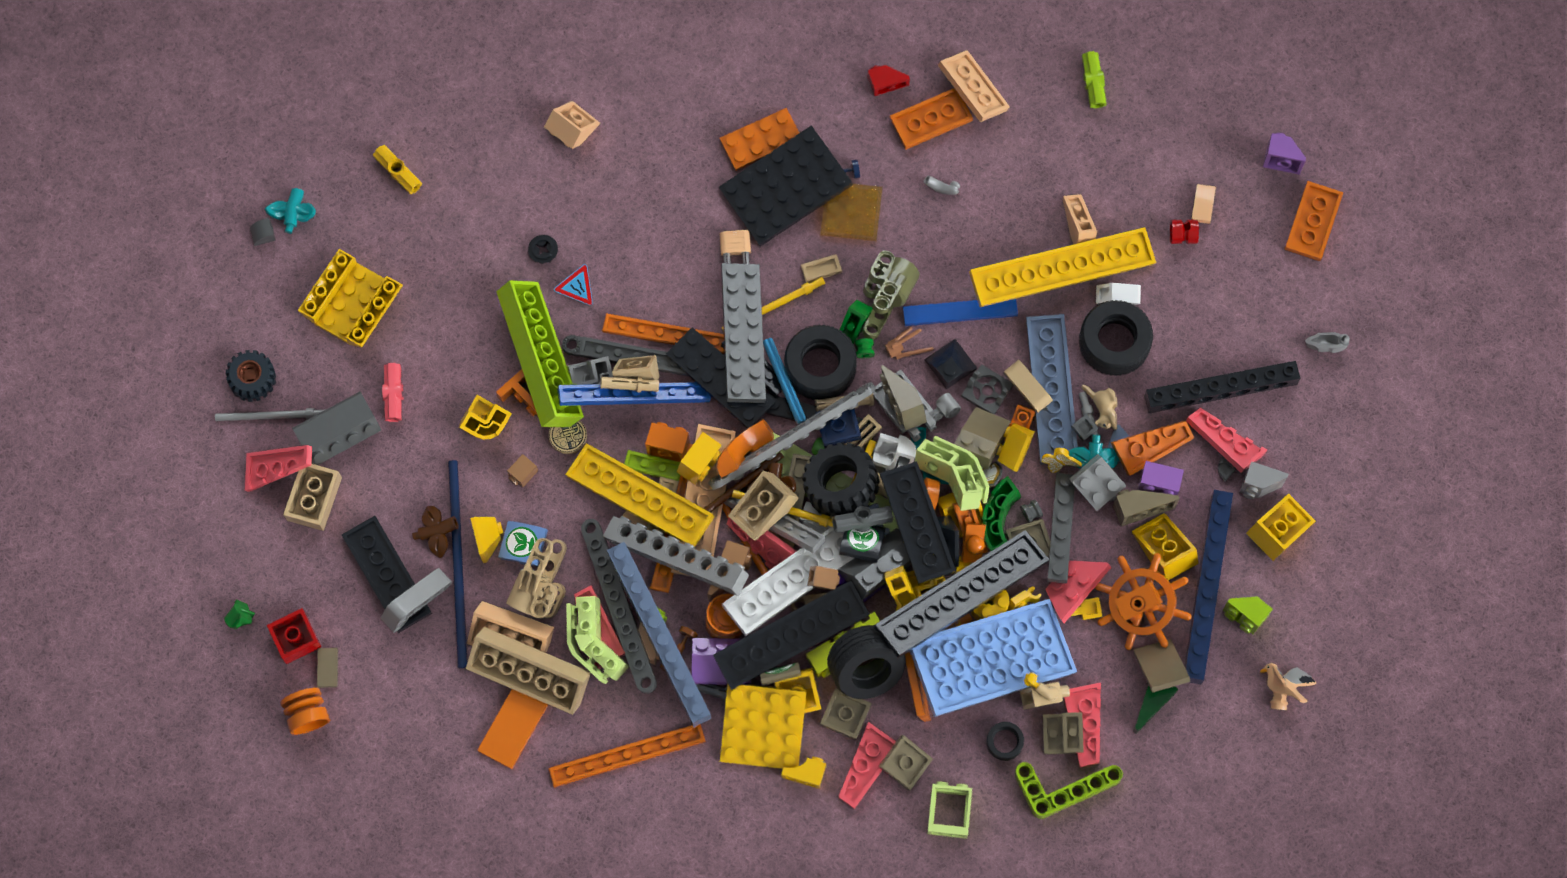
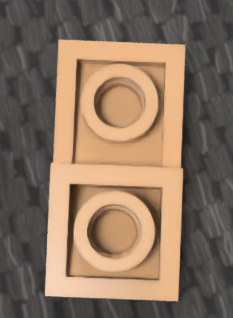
(1203, 203)

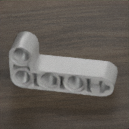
(414, 599)

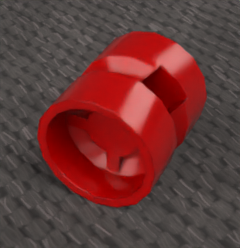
(1184, 231)

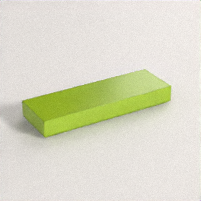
(652, 465)

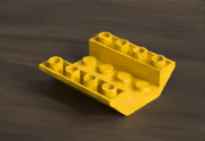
(349, 299)

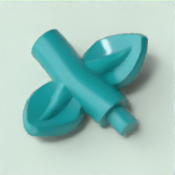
(292, 210)
(1095, 447)

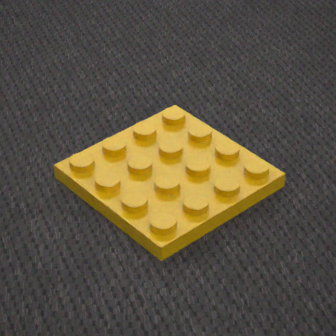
(763, 726)

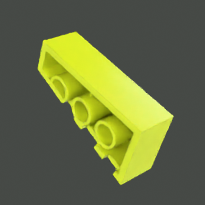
(818, 656)

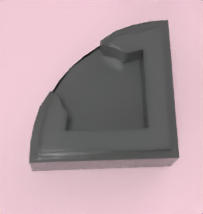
(1225, 469)

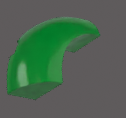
(996, 510)

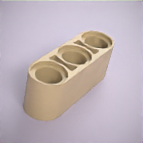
(1028, 386)

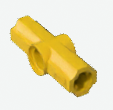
(404, 176)

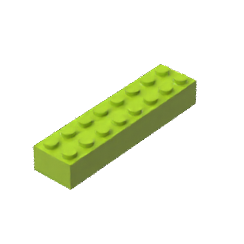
(538, 351)

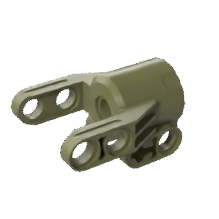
(891, 288)

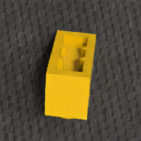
(809, 773)

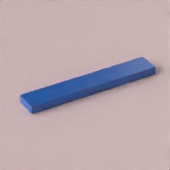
(957, 312)

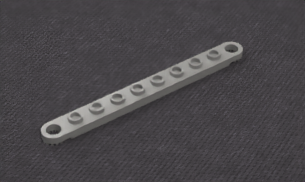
(799, 432)

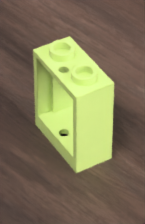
(946, 830)

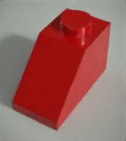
(886, 79)

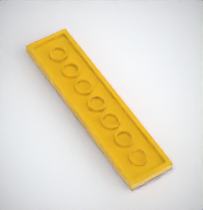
(639, 495)

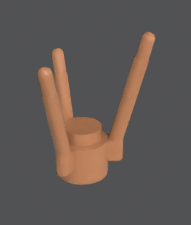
(895, 346)

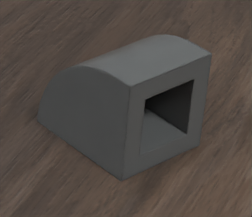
(262, 232)

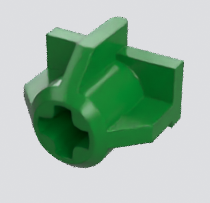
(239, 615)

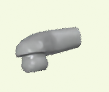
(942, 187)

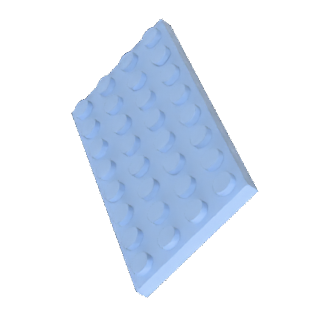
(992, 657)

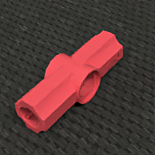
(392, 392)

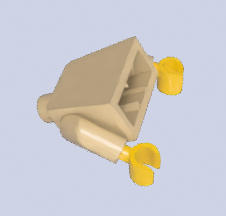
(1041, 694)

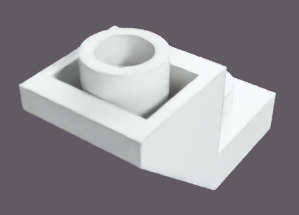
(1118, 291)

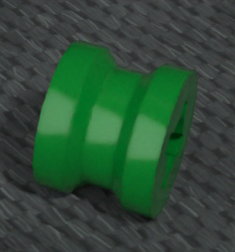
(864, 348)

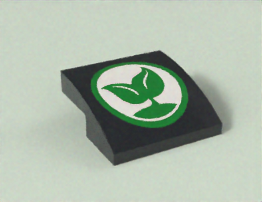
(863, 544)

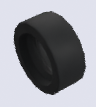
(1005, 726)

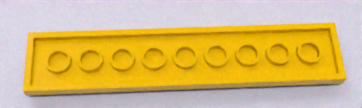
(1062, 267)

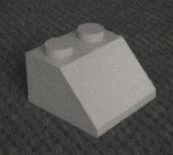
(1261, 481)

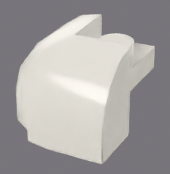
(893, 452)

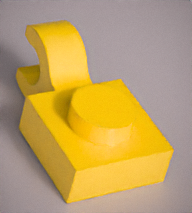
(1023, 598)
(1089, 609)

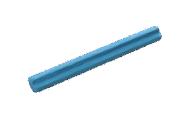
(784, 380)

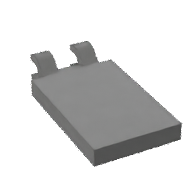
(882, 400)

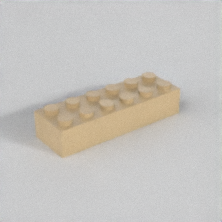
(528, 670)

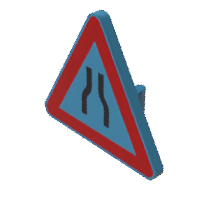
(577, 286)

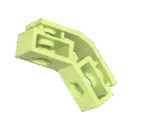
(956, 467)
(590, 641)

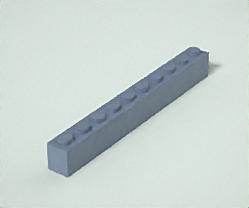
(659, 634)

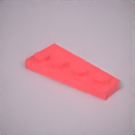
(1225, 440)
(272, 465)
(864, 767)

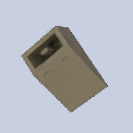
(903, 399)

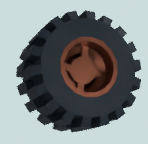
(249, 368)

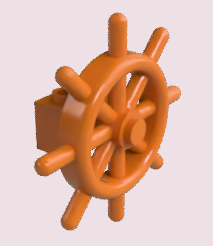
(1141, 600)

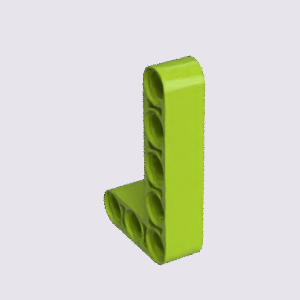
(1065, 792)

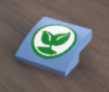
(519, 541)

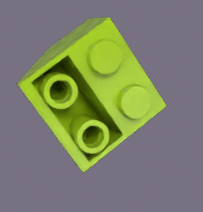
(1248, 612)

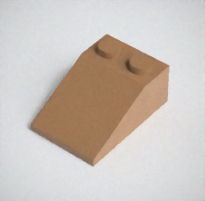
(733, 553)

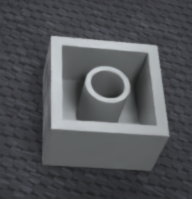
(1097, 482)

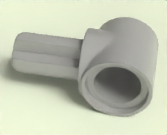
(946, 407)

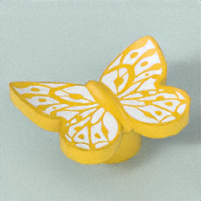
(1058, 459)

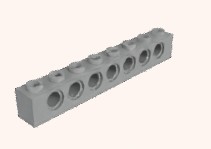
(731, 582)

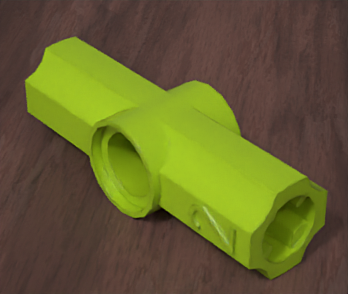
(1094, 79)

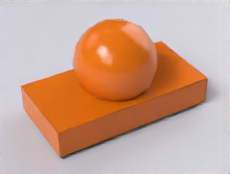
(973, 542)

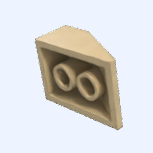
(763, 505)

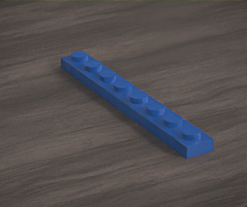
(667, 393)

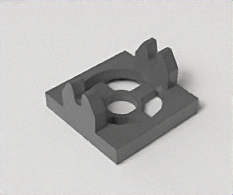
(986, 372)

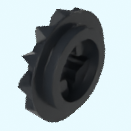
(541, 241)

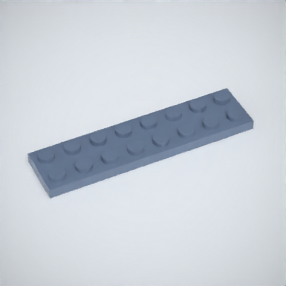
(1051, 369)

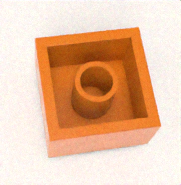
(667, 442)

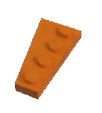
(1150, 445)

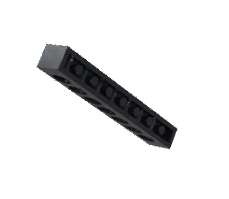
(1222, 387)

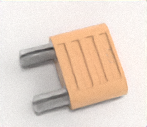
(735, 244)

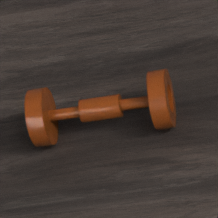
(688, 633)

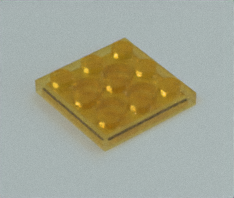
(853, 213)

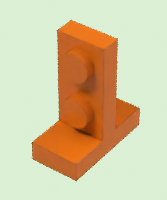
(514, 386)

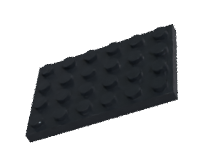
(785, 185)

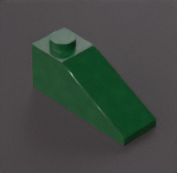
(1152, 704)

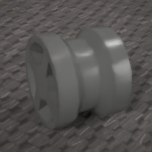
(1031, 511)

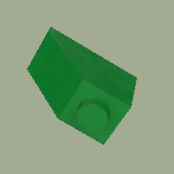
(855, 320)

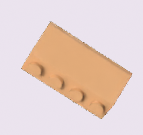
(511, 625)

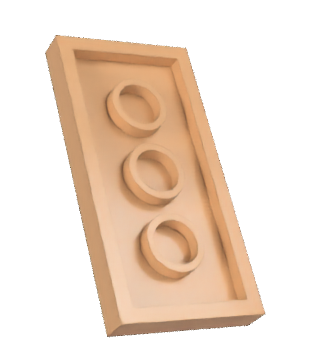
(973, 86)

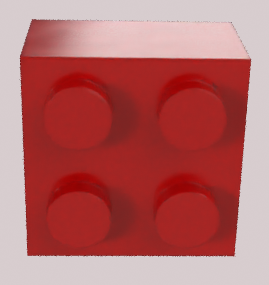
(294, 636)

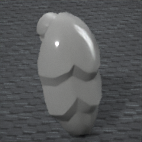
(1328, 342)

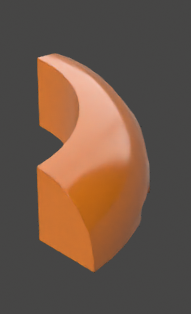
(748, 440)

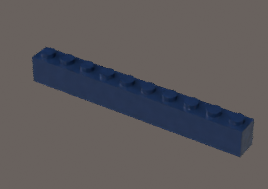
(1208, 585)

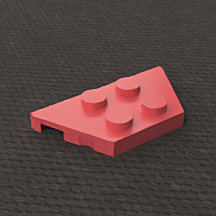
(1081, 580)

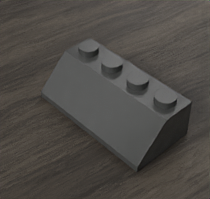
(337, 428)
(870, 575)

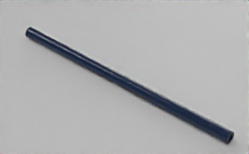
(457, 566)

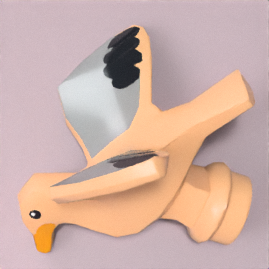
(1286, 684)

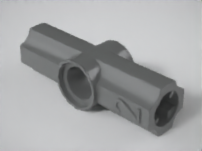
(862, 519)

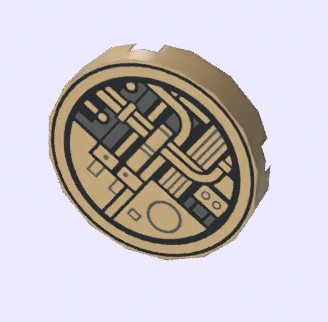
(568, 439)

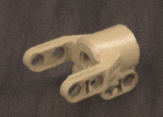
(534, 588)

